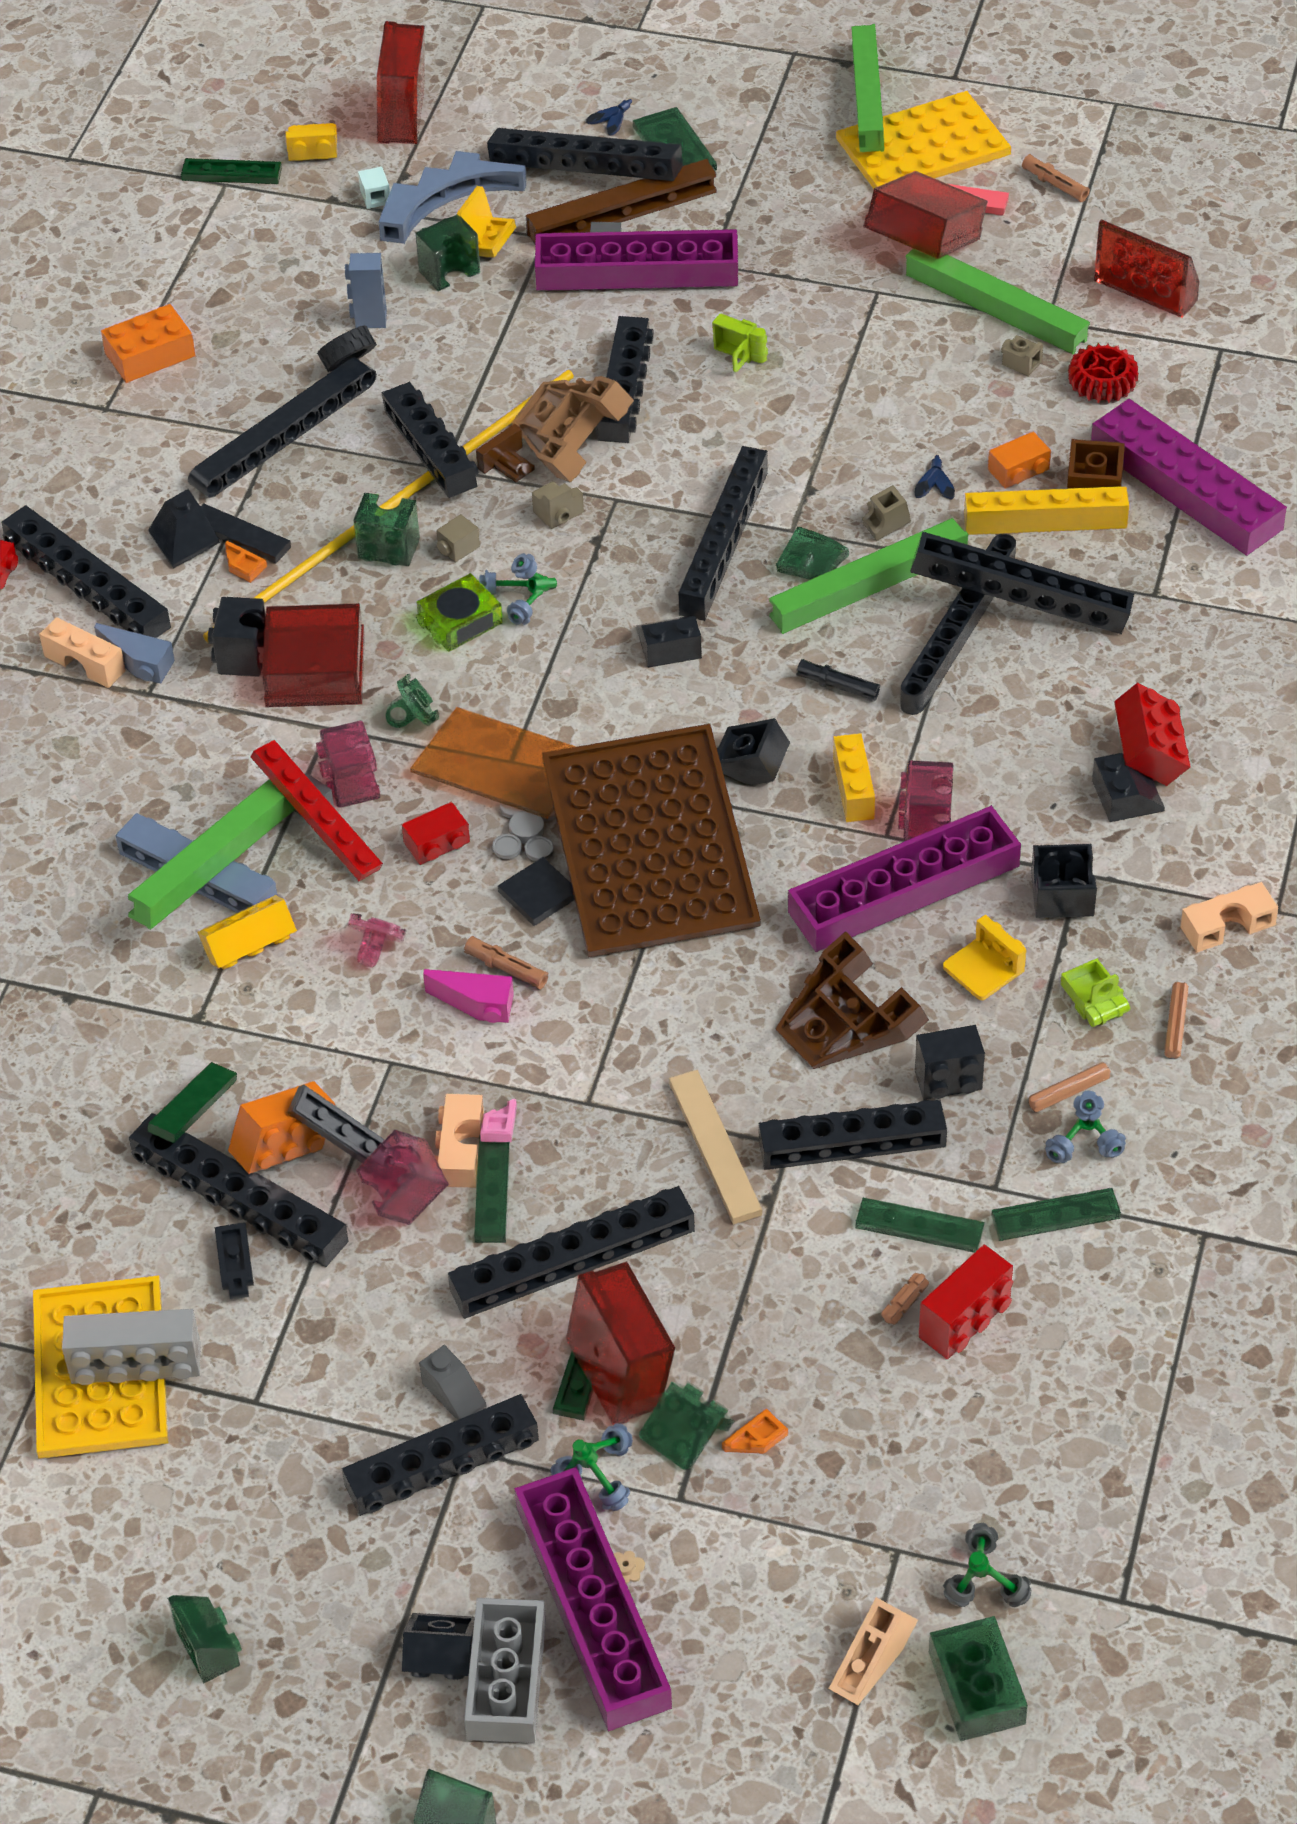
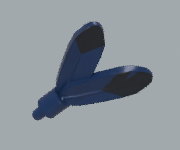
(613, 114)
(935, 476)

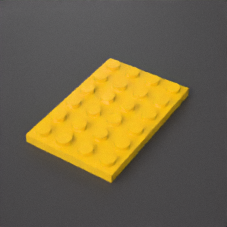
(928, 139)
(100, 1414)

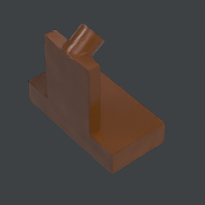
(502, 455)

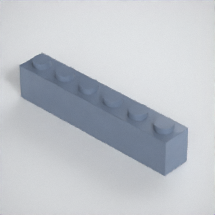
(155, 845)

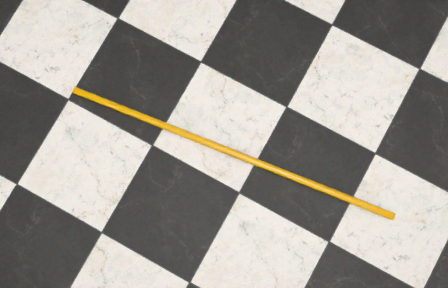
(393, 502)

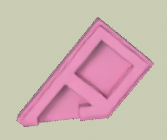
(499, 1125)

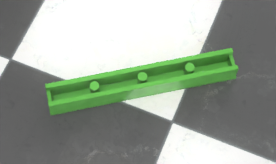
(867, 88)
(999, 299)
(854, 580)
(208, 855)

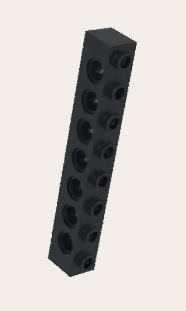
(586, 154)
(723, 533)
(85, 574)
(1022, 583)
(251, 1189)
(561, 1264)

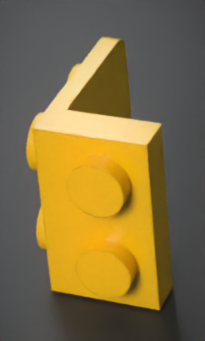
(311, 141)
(491, 230)
(988, 960)

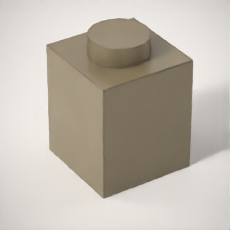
(458, 538)

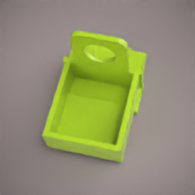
(739, 340)
(1095, 992)

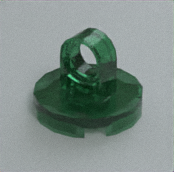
(414, 701)

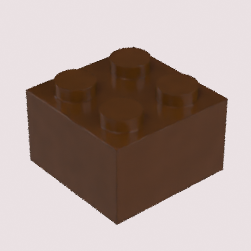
(1095, 464)

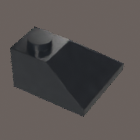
(182, 529)

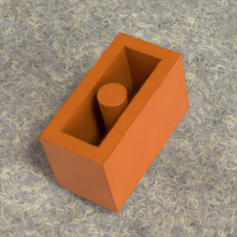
(1019, 459)

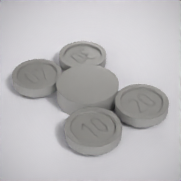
(524, 829)

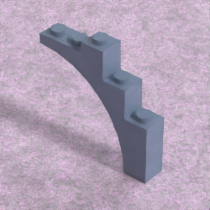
(437, 187)

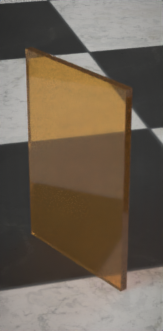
(490, 761)

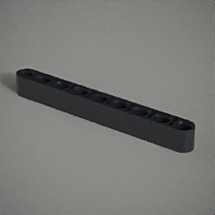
(281, 427)
(948, 639)

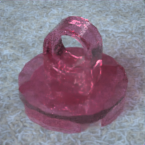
(375, 933)

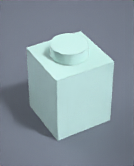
(374, 187)

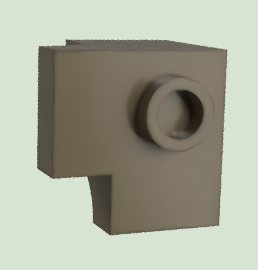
(557, 503)
(886, 513)

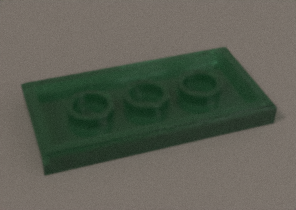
(672, 127)

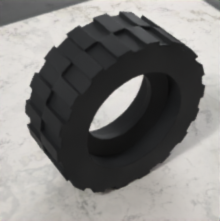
(346, 346)

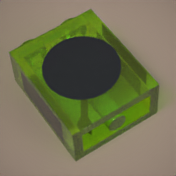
(459, 612)

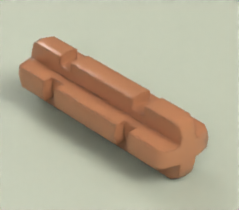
(905, 1298)

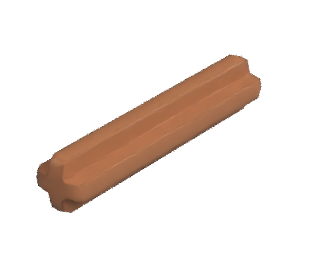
(1176, 1020)
(1069, 1087)

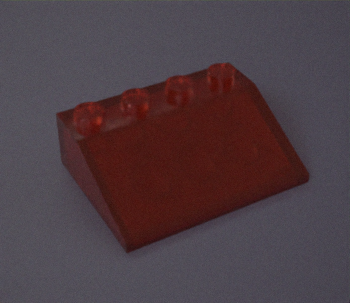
(1145, 269)

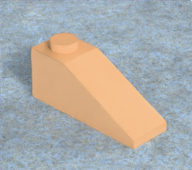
(872, 1650)

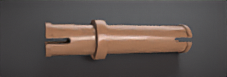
(1047, 173)
(496, 957)

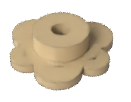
(633, 1564)

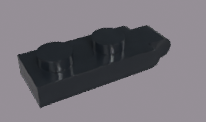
(234, 1259)

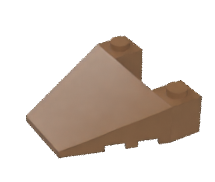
(563, 417)

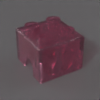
(348, 764)
(926, 797)
(404, 1176)

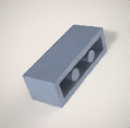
(366, 290)

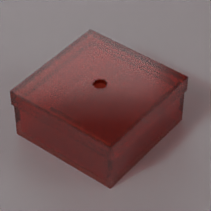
(400, 83)
(926, 214)
(313, 655)
(619, 1342)

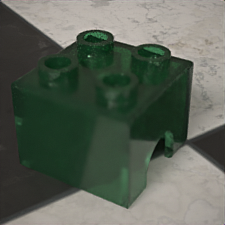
(447, 248)
(386, 533)

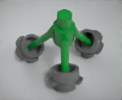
(961, 1589)

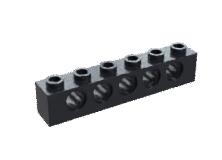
(627, 368)
(430, 439)
(800, 1141)
(449, 1440)

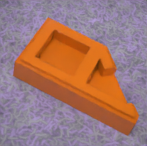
(244, 563)
(757, 1435)

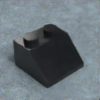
(670, 641)
(753, 751)
(1124, 790)
(438, 1645)

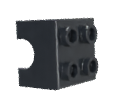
(236, 636)
(1063, 880)

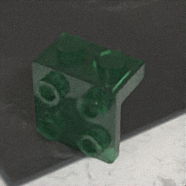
(684, 1424)

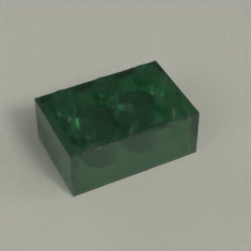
(977, 1678)

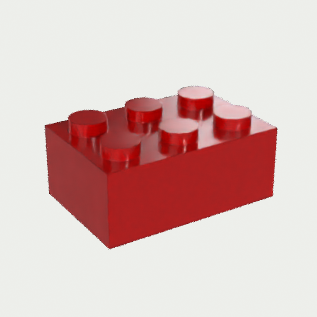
(1152, 734)
(966, 1302)

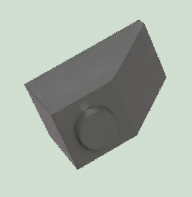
(451, 1383)

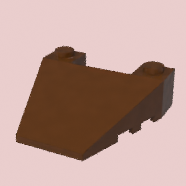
(837, 1019)

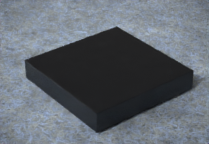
(537, 891)

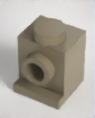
(1022, 354)

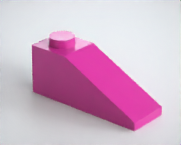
(475, 994)

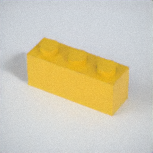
(854, 777)
(247, 932)

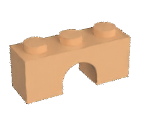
(101, 659)
(1249, 906)
(459, 1120)

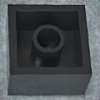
(949, 1062)

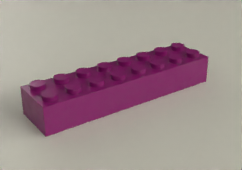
(636, 259)
(1191, 478)
(904, 878)
(593, 1599)

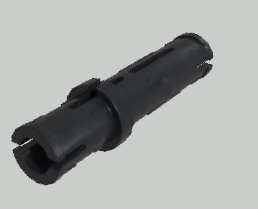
(827, 676)

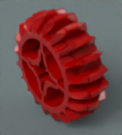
(1103, 373)

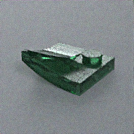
(810, 554)

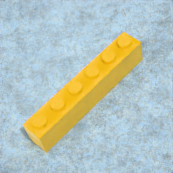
(1046, 510)

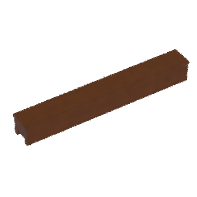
(624, 202)

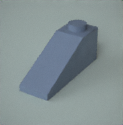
(142, 655)

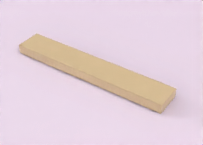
(715, 1147)

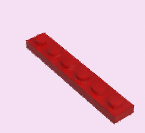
(316, 810)

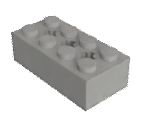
(131, 1346)
(505, 1670)

